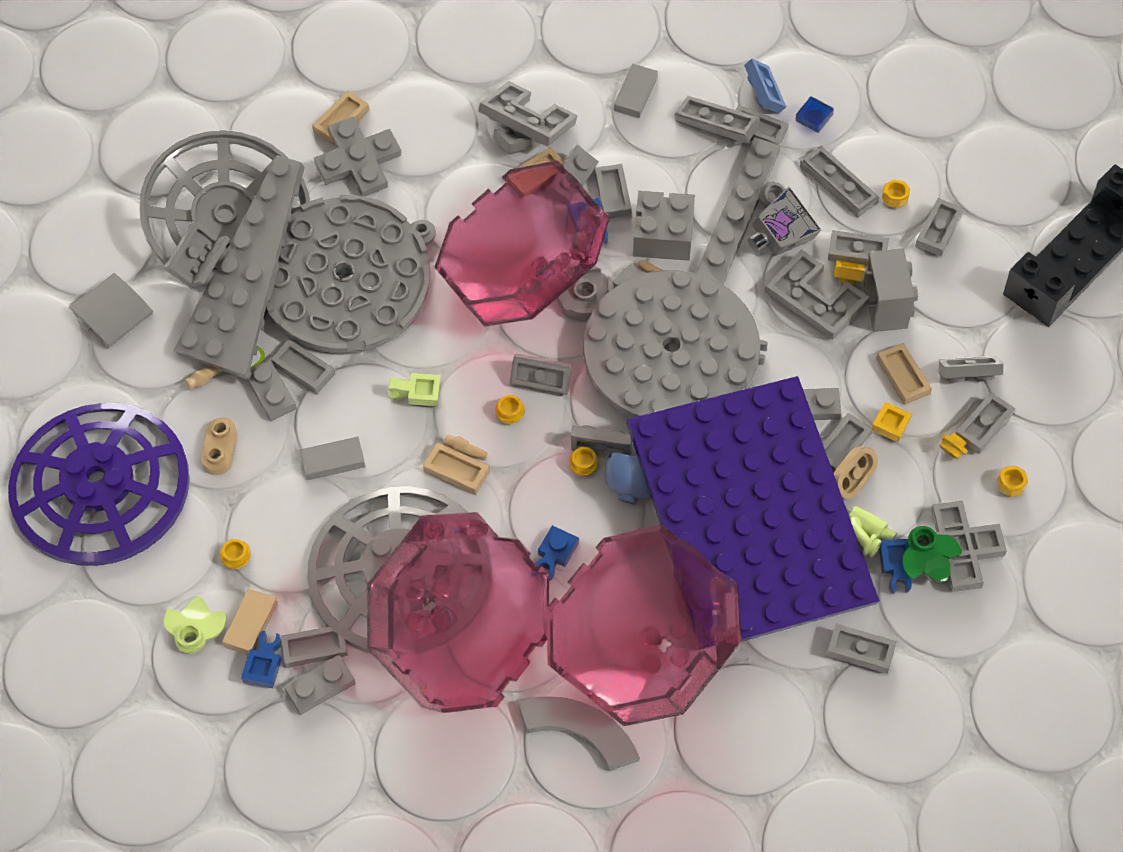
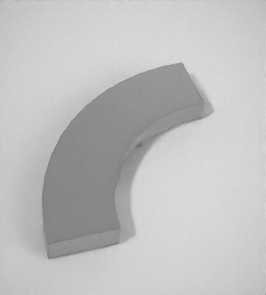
(583, 720)

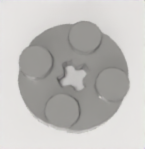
(581, 306)

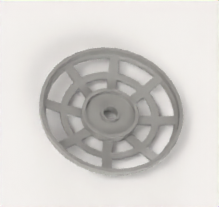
(213, 196)
(373, 556)

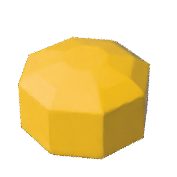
(895, 193)
(1012, 481)

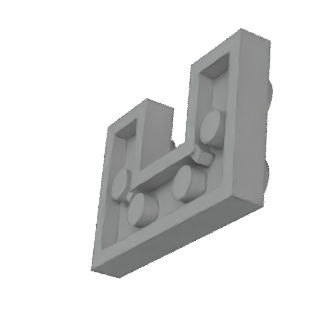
(508, 108)
(827, 315)

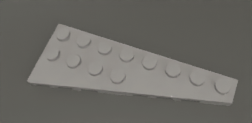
(233, 306)

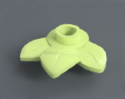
(196, 622)

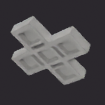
(357, 156)
(975, 542)

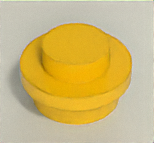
(509, 409)
(953, 445)
(583, 461)
(235, 554)

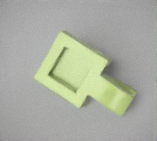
(420, 390)

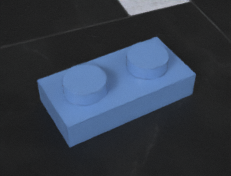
(765, 86)

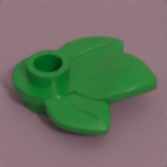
(932, 558)

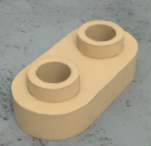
(221, 444)
(853, 474)

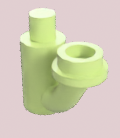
(869, 530)

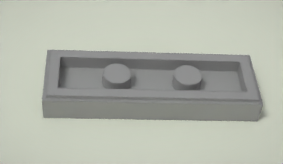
(717, 119)
(839, 181)

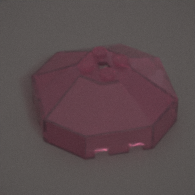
(522, 244)
(622, 607)
(484, 616)

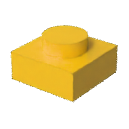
(849, 271)
(891, 422)

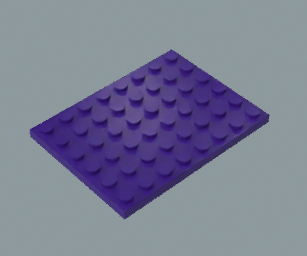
(758, 501)

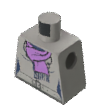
(783, 225)

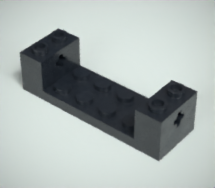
(1073, 256)

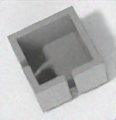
(663, 225)
(890, 287)

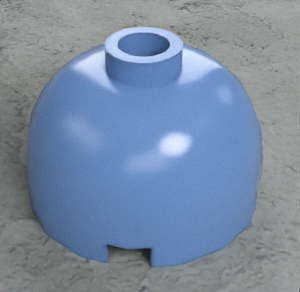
(626, 478)

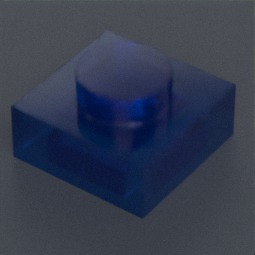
(814, 114)

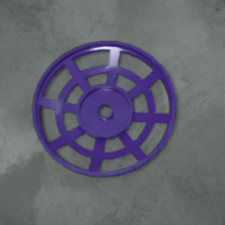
(104, 493)

